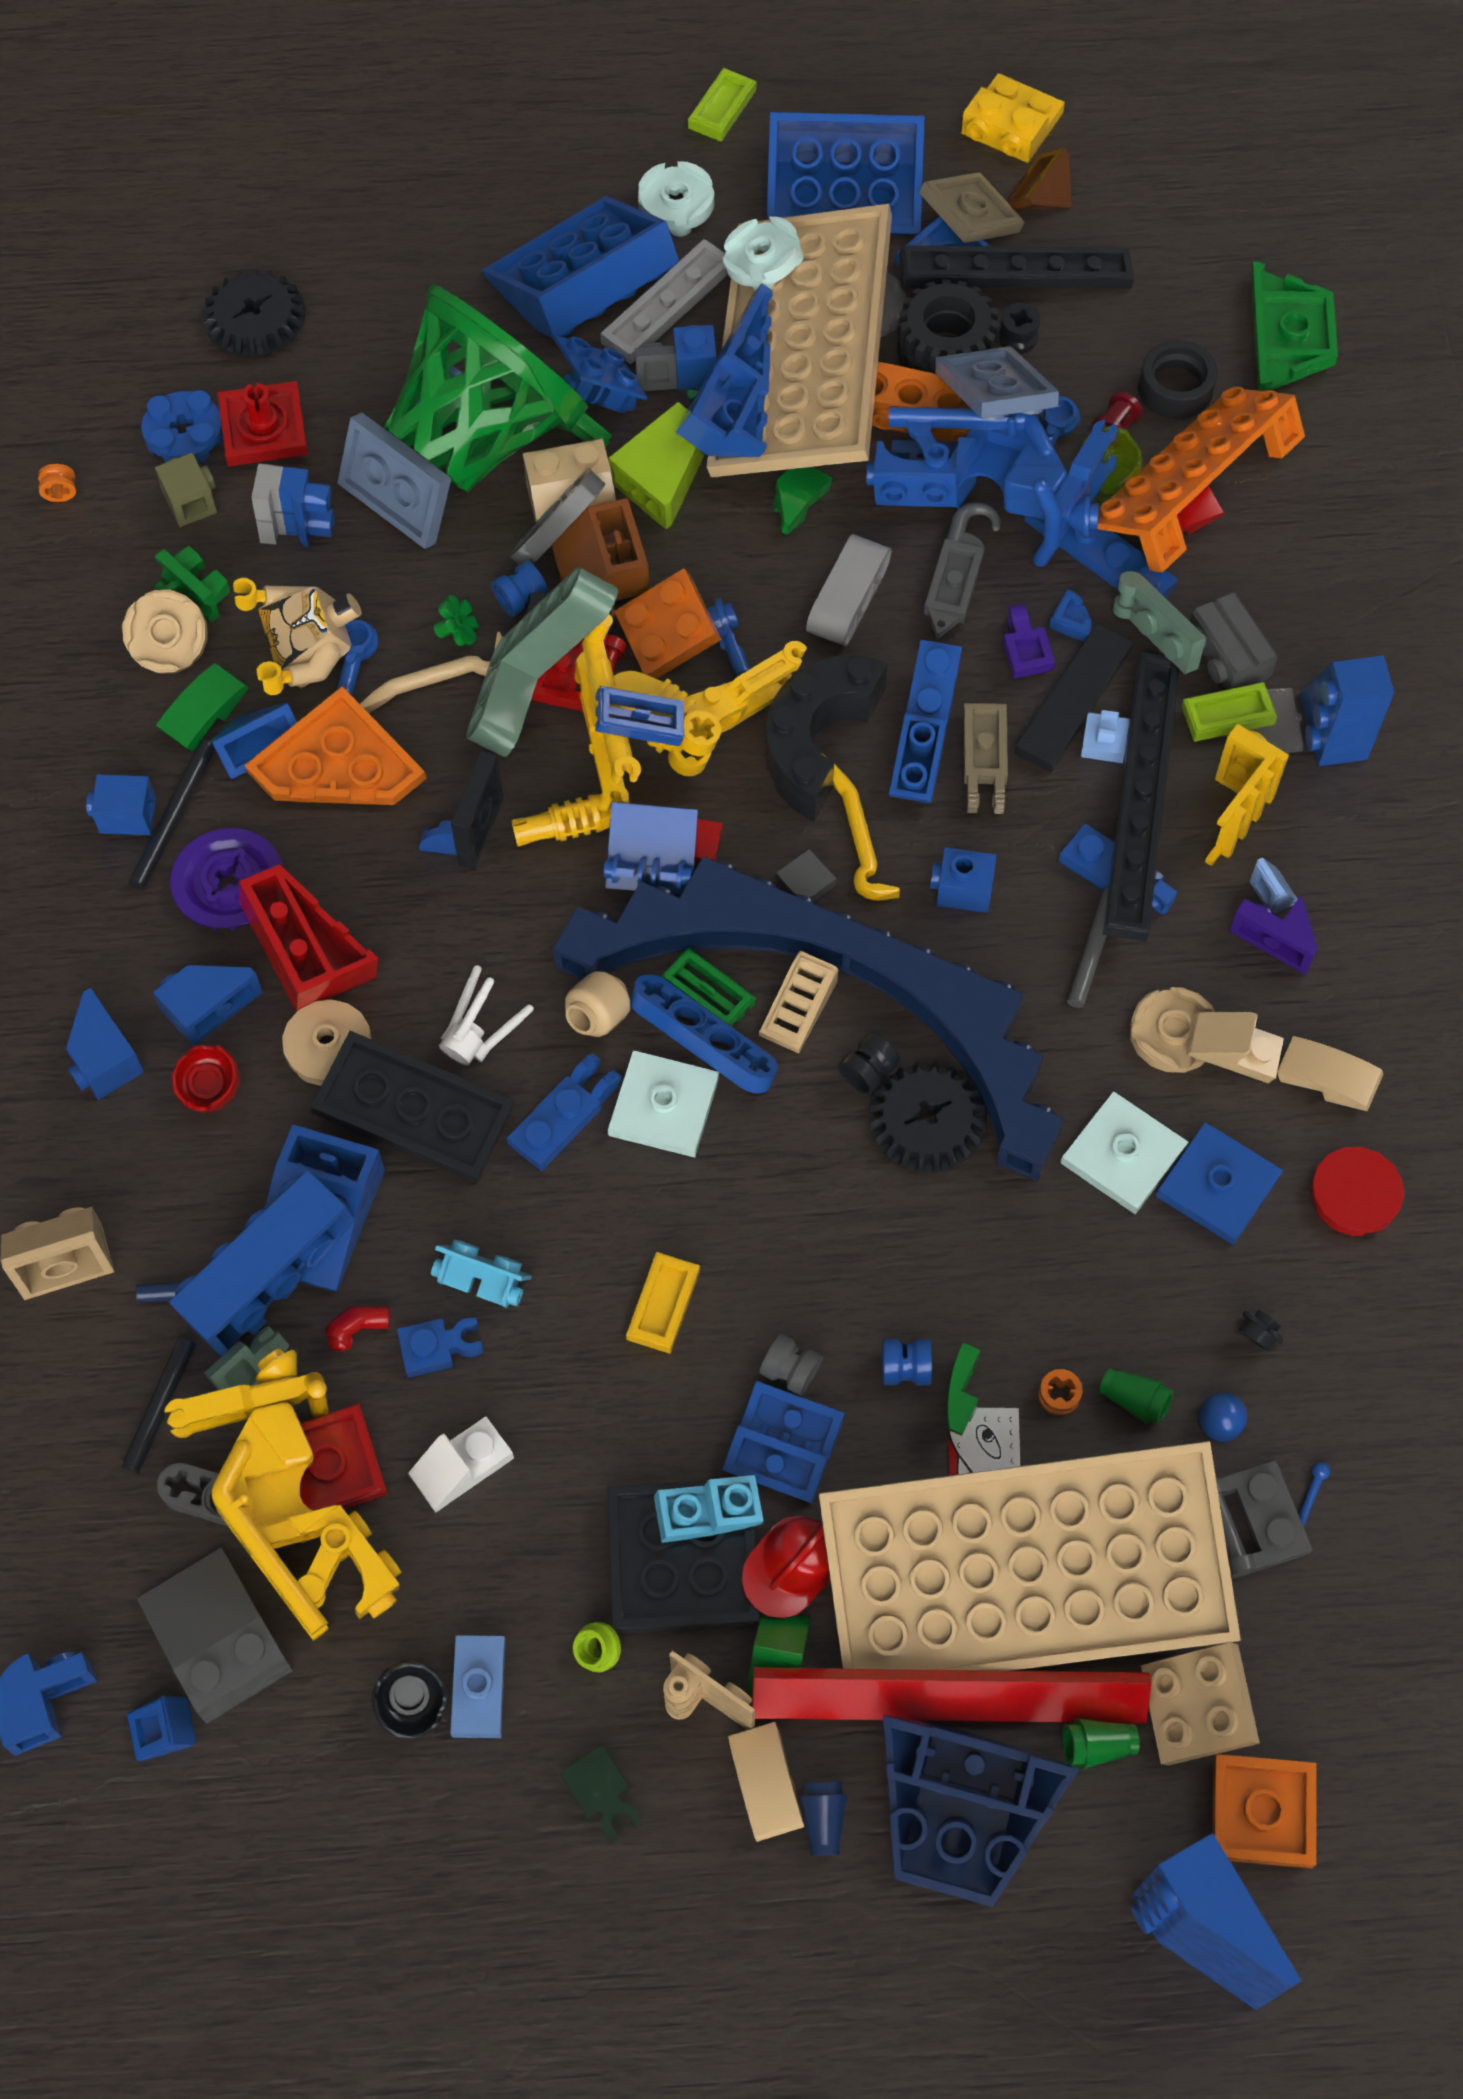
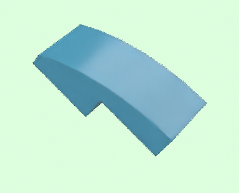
(709, 1509)

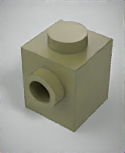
(187, 489)

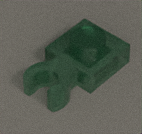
(597, 1788)

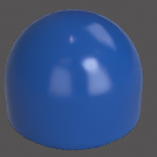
(1222, 1417)

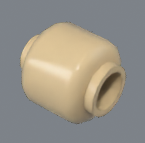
(597, 1004)

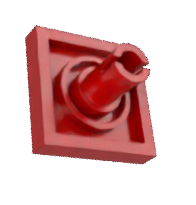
(262, 423)

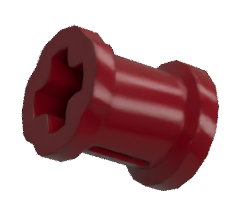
(1118, 411)

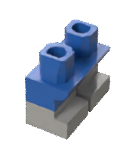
(290, 505)

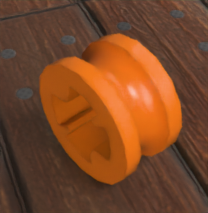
(57, 482)
(1059, 1406)

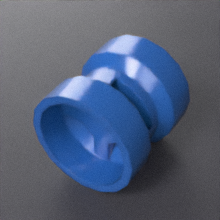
(515, 590)
(906, 1362)

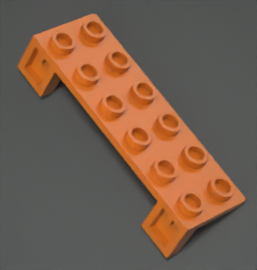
(1192, 461)

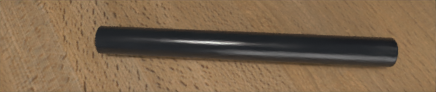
(172, 815)

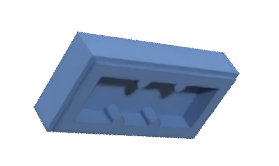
(478, 1687)

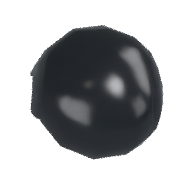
(409, 1699)

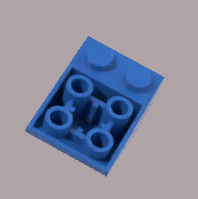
(344, 1169)

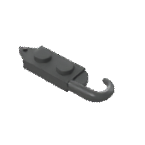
(957, 569)

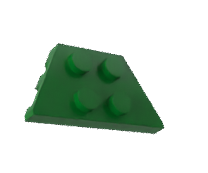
(1291, 328)

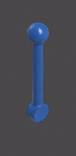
(1320, 1472)

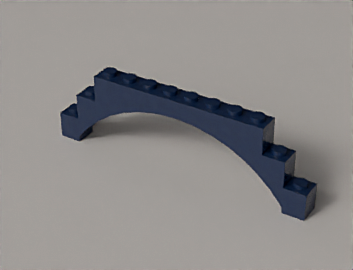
(950, 999)

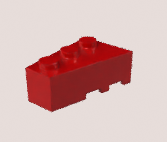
(302, 941)

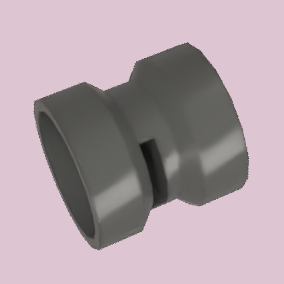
(788, 1363)

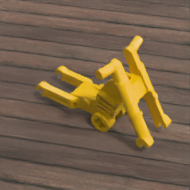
(705, 713)

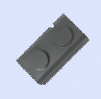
(1233, 643)

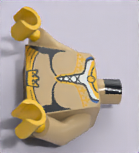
(302, 631)

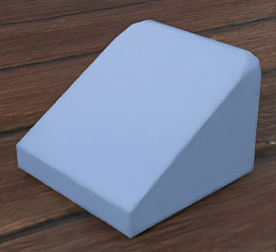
(1271, 886)

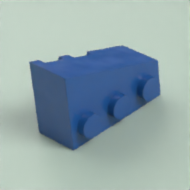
(1346, 709)

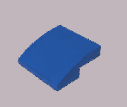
(784, 1441)

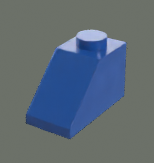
(205, 997)
(99, 1050)

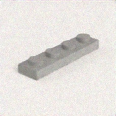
(666, 301)

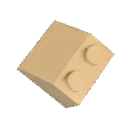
(555, 469)
(56, 1252)

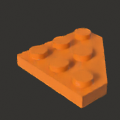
(336, 758)

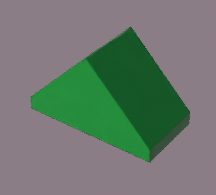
(779, 1644)

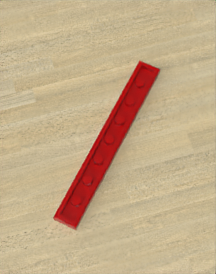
(950, 1695)

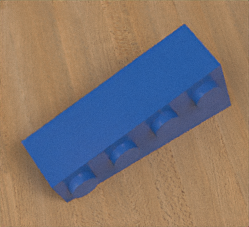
(262, 1263)

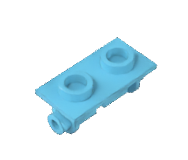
(497, 1277)

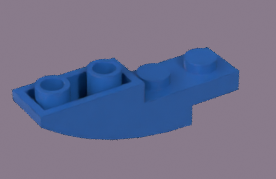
(925, 721)

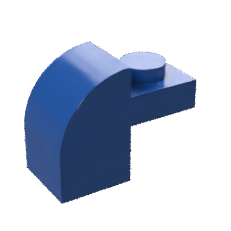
(27, 1693)

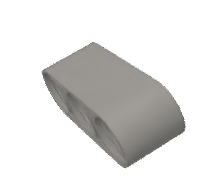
(848, 590)

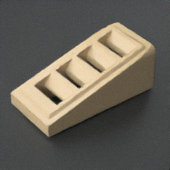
(810, 976)

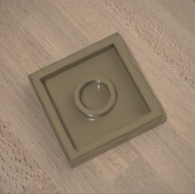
(971, 207)

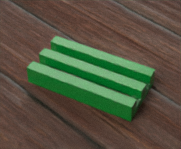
(735, 1013)

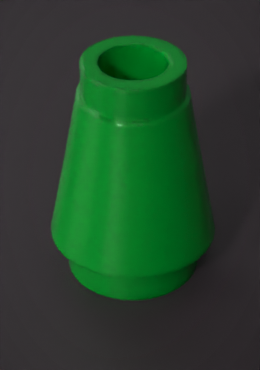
(1138, 1395)
(1098, 1742)

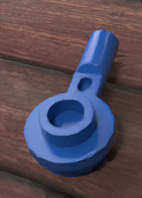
(1061, 419)
(725, 620)
(363, 645)

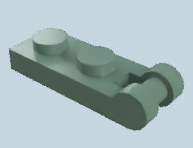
(1159, 621)

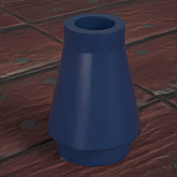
(823, 1815)

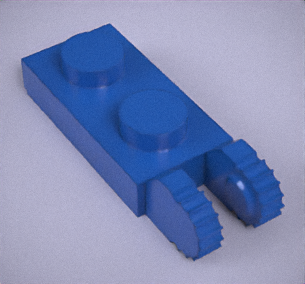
(562, 1114)

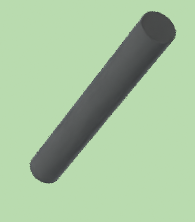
(1089, 957)

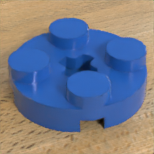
(179, 408)

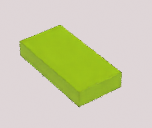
(722, 104)
(1221, 711)

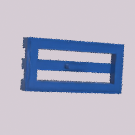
(640, 722)

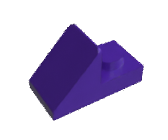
(1285, 939)

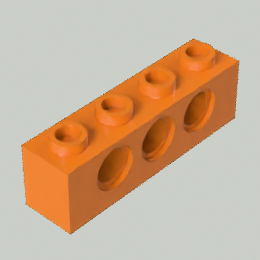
(913, 388)

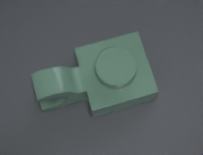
(240, 1363)

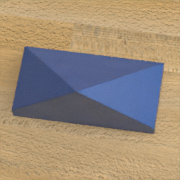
(250, 735)

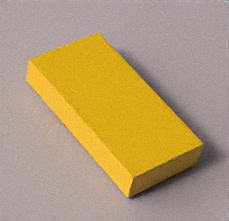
(663, 1302)

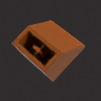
(606, 545)

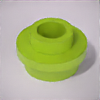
(586, 1648)

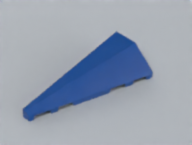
(729, 406)

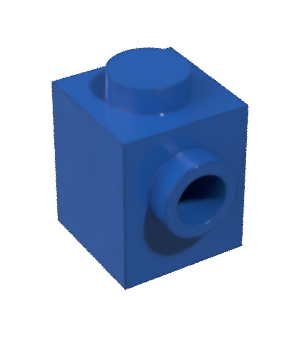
(694, 355)
(122, 804)
(964, 880)

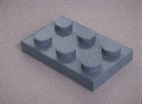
(997, 383)
(393, 480)

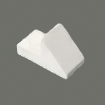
(459, 1464)

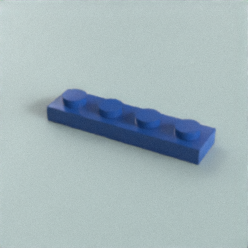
(1109, 556)

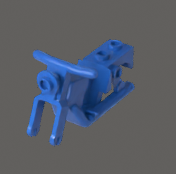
(1006, 450)

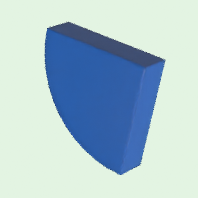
(1072, 617)
(438, 839)

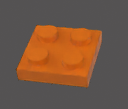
(667, 625)
(1265, 1810)

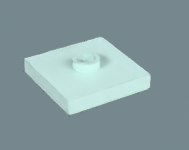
(663, 1103)
(1124, 1152)

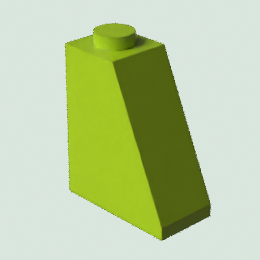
(657, 467)

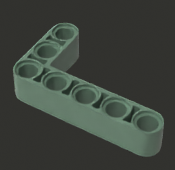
(530, 650)

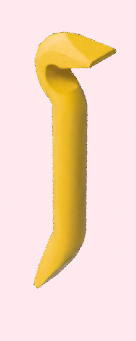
(862, 841)

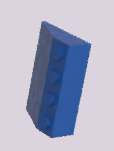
(846, 164)
(583, 265)
(1211, 1922)

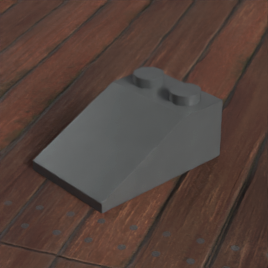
(213, 1635)

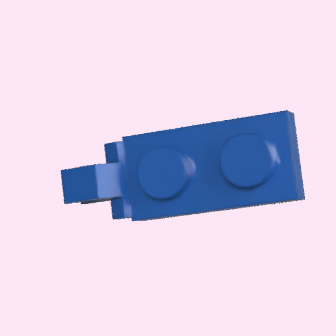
(1091, 857)

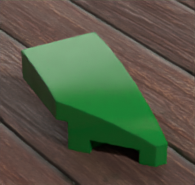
(796, 492)
(960, 1405)

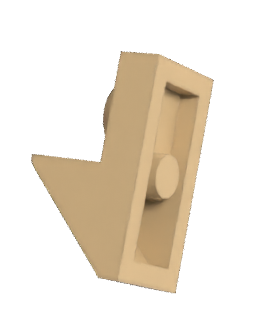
(1236, 1044)

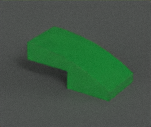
(200, 704)

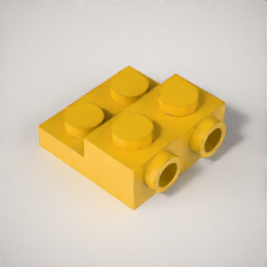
(1011, 117)

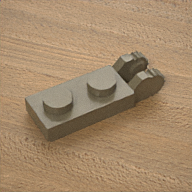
(985, 752)

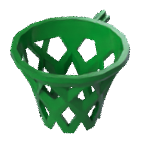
(489, 353)

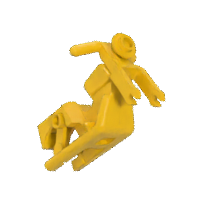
(261, 1489)

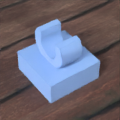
(1105, 736)

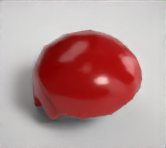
(206, 1078)

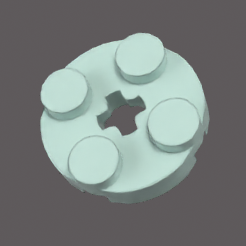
(683, 213)
(781, 255)

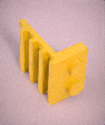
(1253, 772)

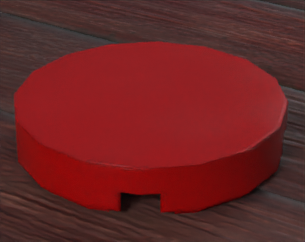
(1357, 1191)

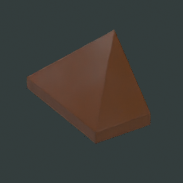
(1044, 184)

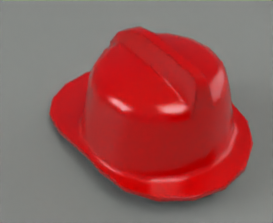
(787, 1568)

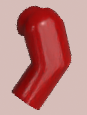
(352, 1320)

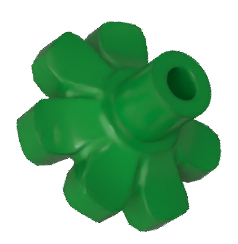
(456, 621)

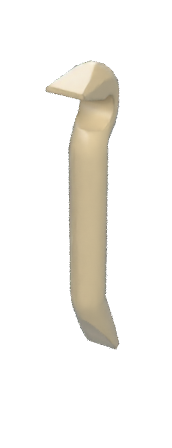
(426, 677)

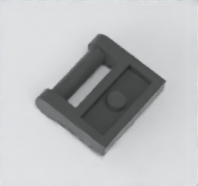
(1269, 1517)

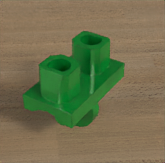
(180, 574)

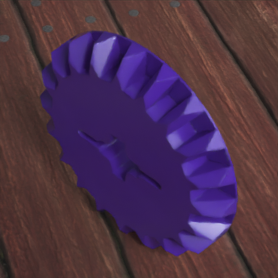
(206, 859)

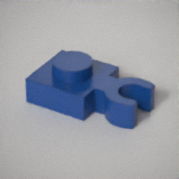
(429, 1345)

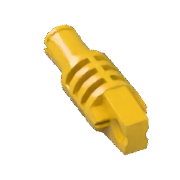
(563, 821)

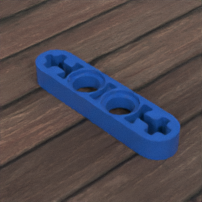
(651, 1000)

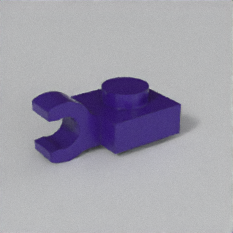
(1026, 648)

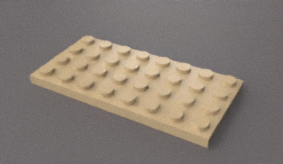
(821, 343)
(1032, 1563)

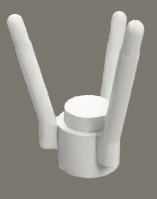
(463, 1037)

